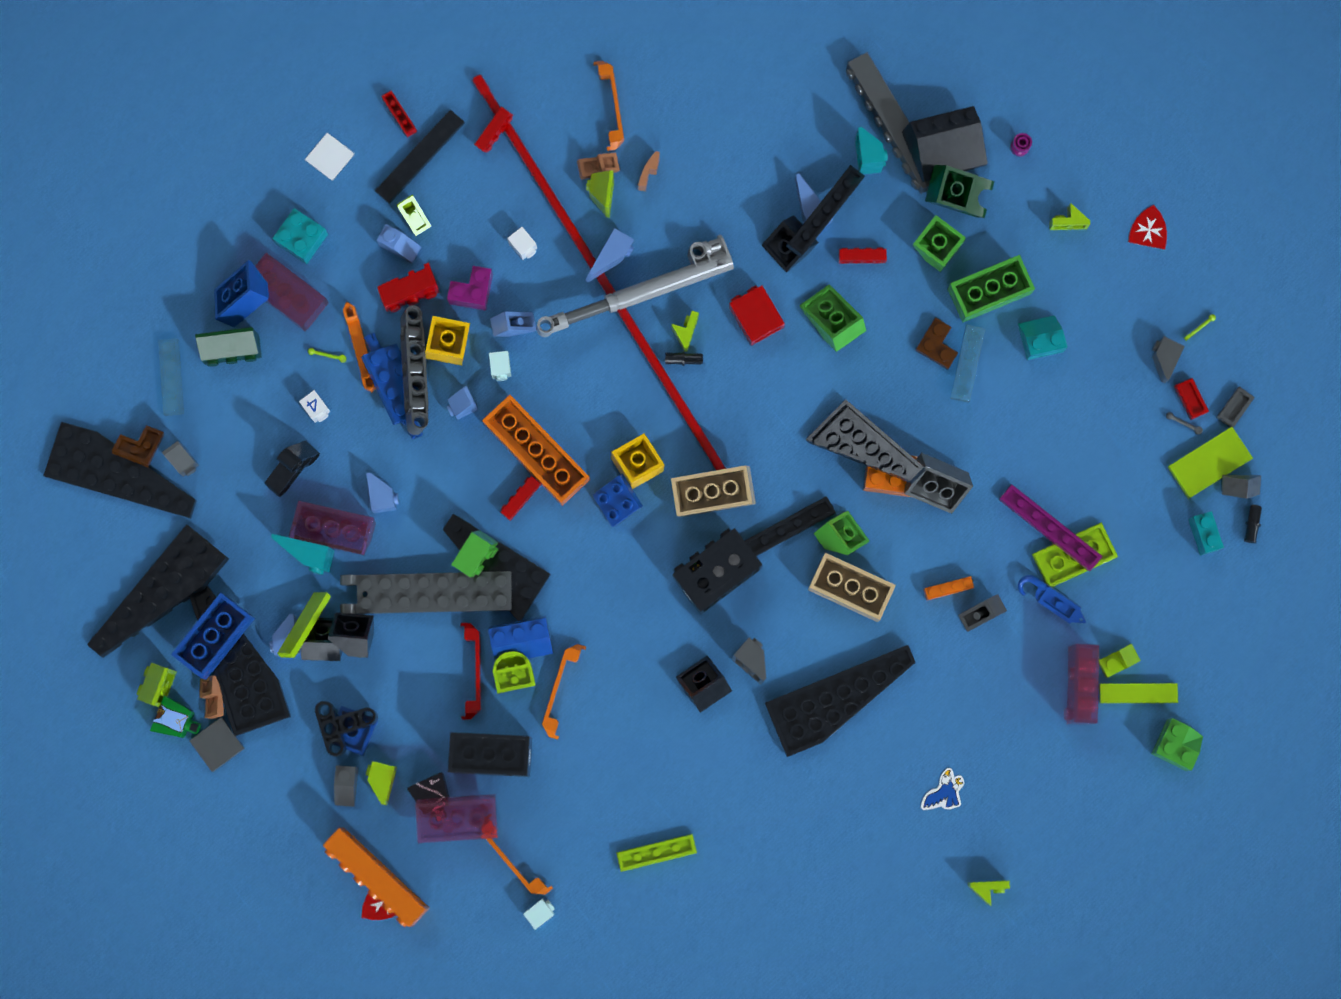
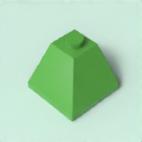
(841, 535)

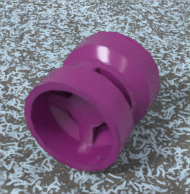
(1018, 147)

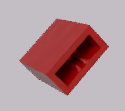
(756, 314)

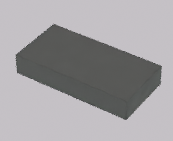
(1235, 407)

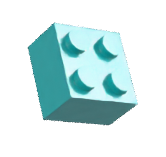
(300, 236)

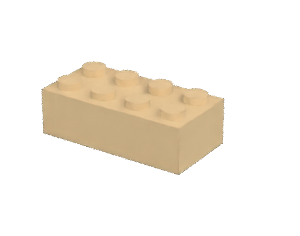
(713, 491)
(851, 587)

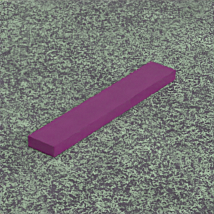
(1050, 528)

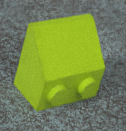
(156, 684)

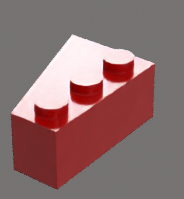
(408, 289)

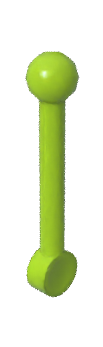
(1212, 317)
(342, 358)

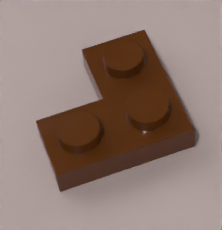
(932, 346)
(141, 450)

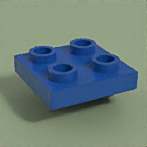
(617, 500)

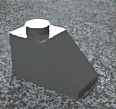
(1166, 357)
(181, 459)
(982, 613)
(345, 785)

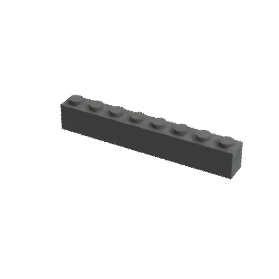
(886, 112)

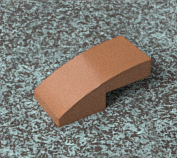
(597, 164)
(650, 168)
(212, 693)

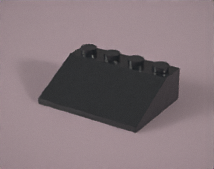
(946, 140)

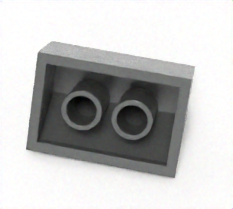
(939, 484)
(751, 659)

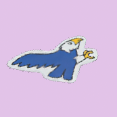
(946, 794)

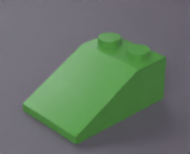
(833, 317)

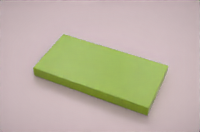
(1210, 462)
(1059, 567)

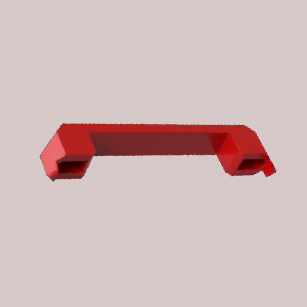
(473, 707)

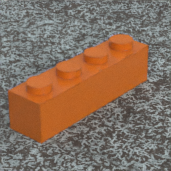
(948, 588)

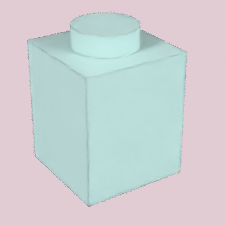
(500, 365)
(539, 913)

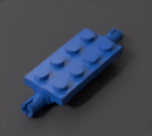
(386, 373)

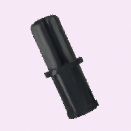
(683, 358)
(1253, 524)

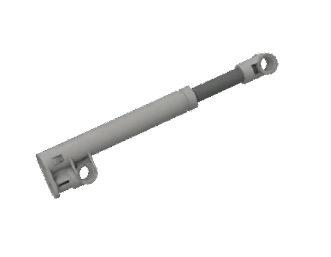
(713, 261)

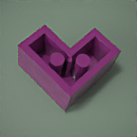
(475, 293)

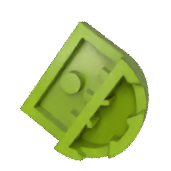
(513, 672)

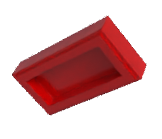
(1191, 398)

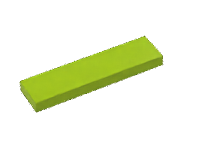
(304, 625)
(1138, 693)
(656, 852)

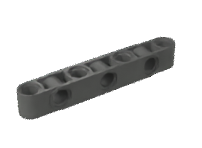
(414, 370)

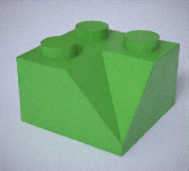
(938, 243)
(474, 552)
(1178, 744)

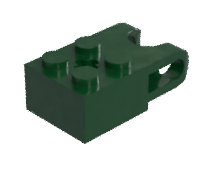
(957, 190)

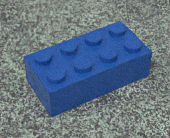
(213, 636)

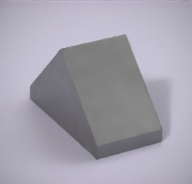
(1241, 485)

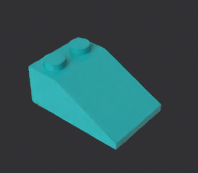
(314, 556)

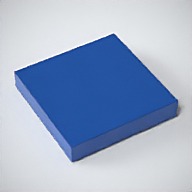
(357, 740)

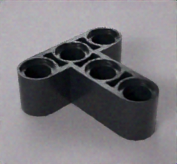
(291, 463)
(340, 728)

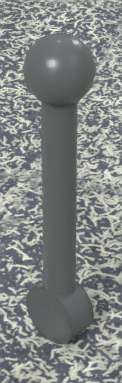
(1198, 430)

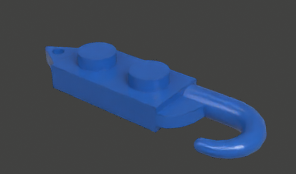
(1053, 600)

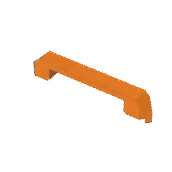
(616, 137)
(359, 344)
(571, 654)
(535, 886)

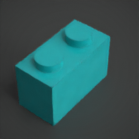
(1205, 533)

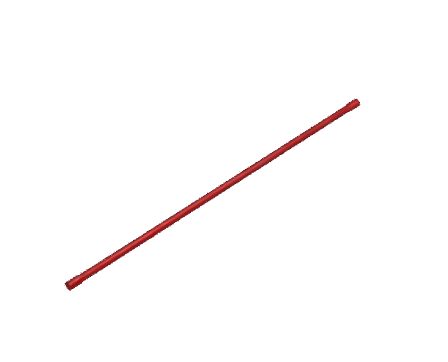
(484, 90)

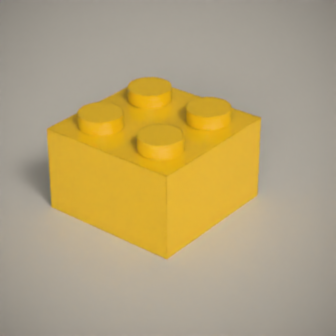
(447, 340)
(637, 461)

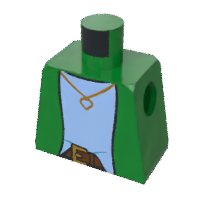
(174, 719)

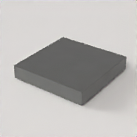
(217, 744)

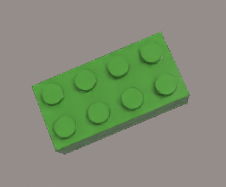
(991, 288)

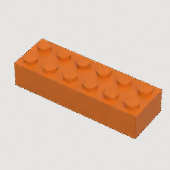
(536, 450)
(376, 877)

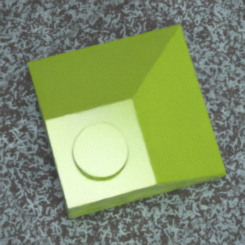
(601, 190)

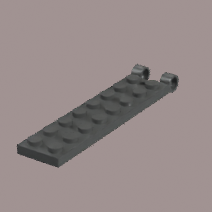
(429, 592)

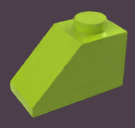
(381, 780)

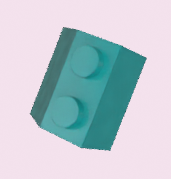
(870, 152)
(1042, 337)

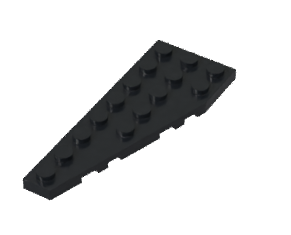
(87, 461)
(176, 575)
(246, 681)
(823, 707)

